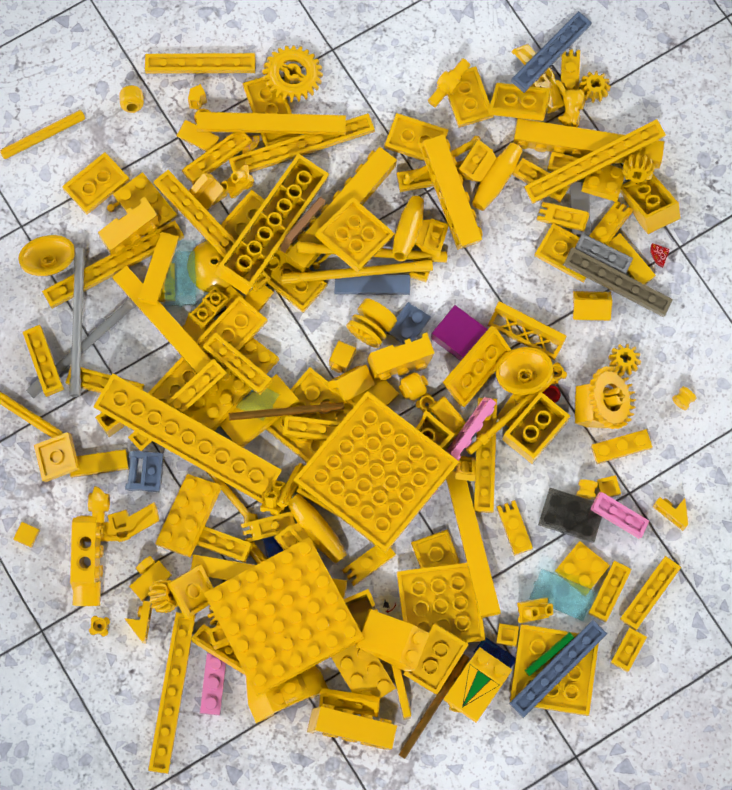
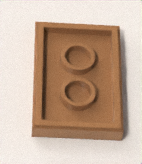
(302, 224)

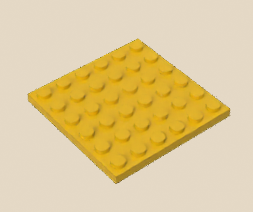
(376, 471)
(283, 616)

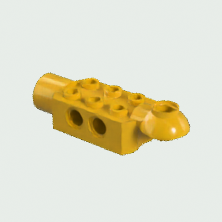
(86, 578)

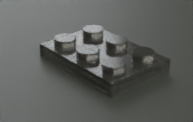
(570, 515)

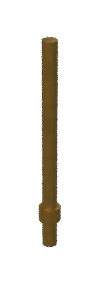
(323, 408)
(434, 705)

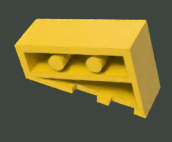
(129, 228)
(401, 358)

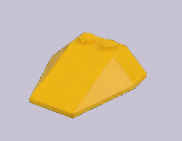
(272, 701)

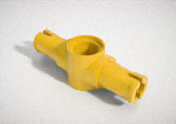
(449, 82)

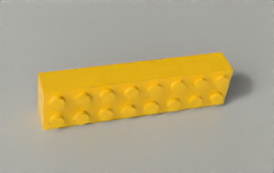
(271, 224)

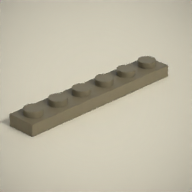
(617, 282)

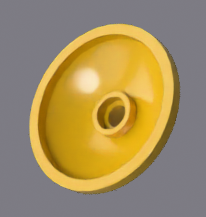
(46, 255)
(205, 270)
(522, 364)

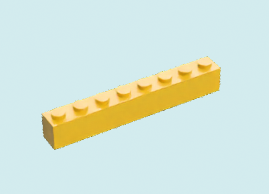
(574, 140)
(360, 187)

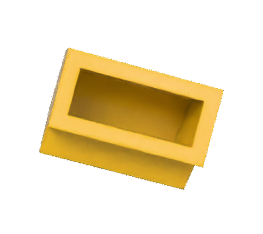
(197, 97)

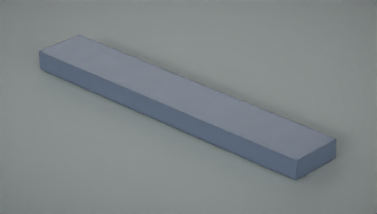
(551, 52)
(558, 668)

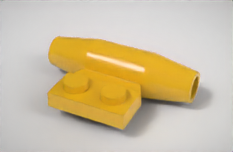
(491, 172)
(413, 230)
(311, 525)

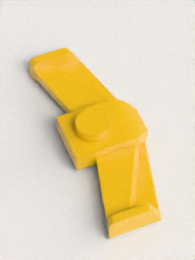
(547, 80)
(123, 527)

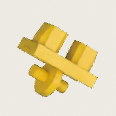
(238, 182)
(271, 497)
(534, 610)

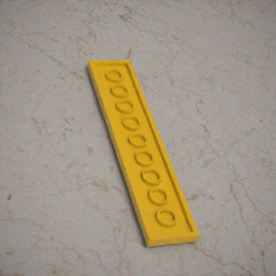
(187, 438)

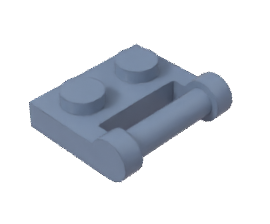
(151, 471)

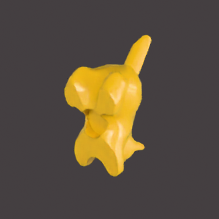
(573, 101)

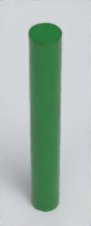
(549, 654)

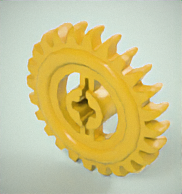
(292, 73)
(617, 396)

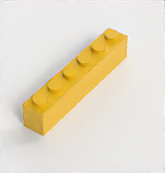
(450, 192)

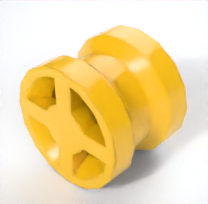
(684, 398)
(587, 489)

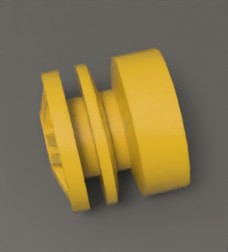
(371, 323)

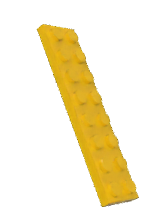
(235, 325)

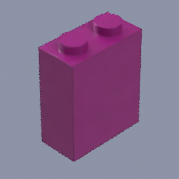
(458, 332)

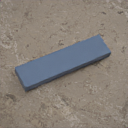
(374, 285)

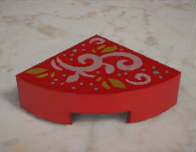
(659, 254)

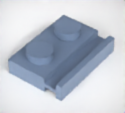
(409, 323)

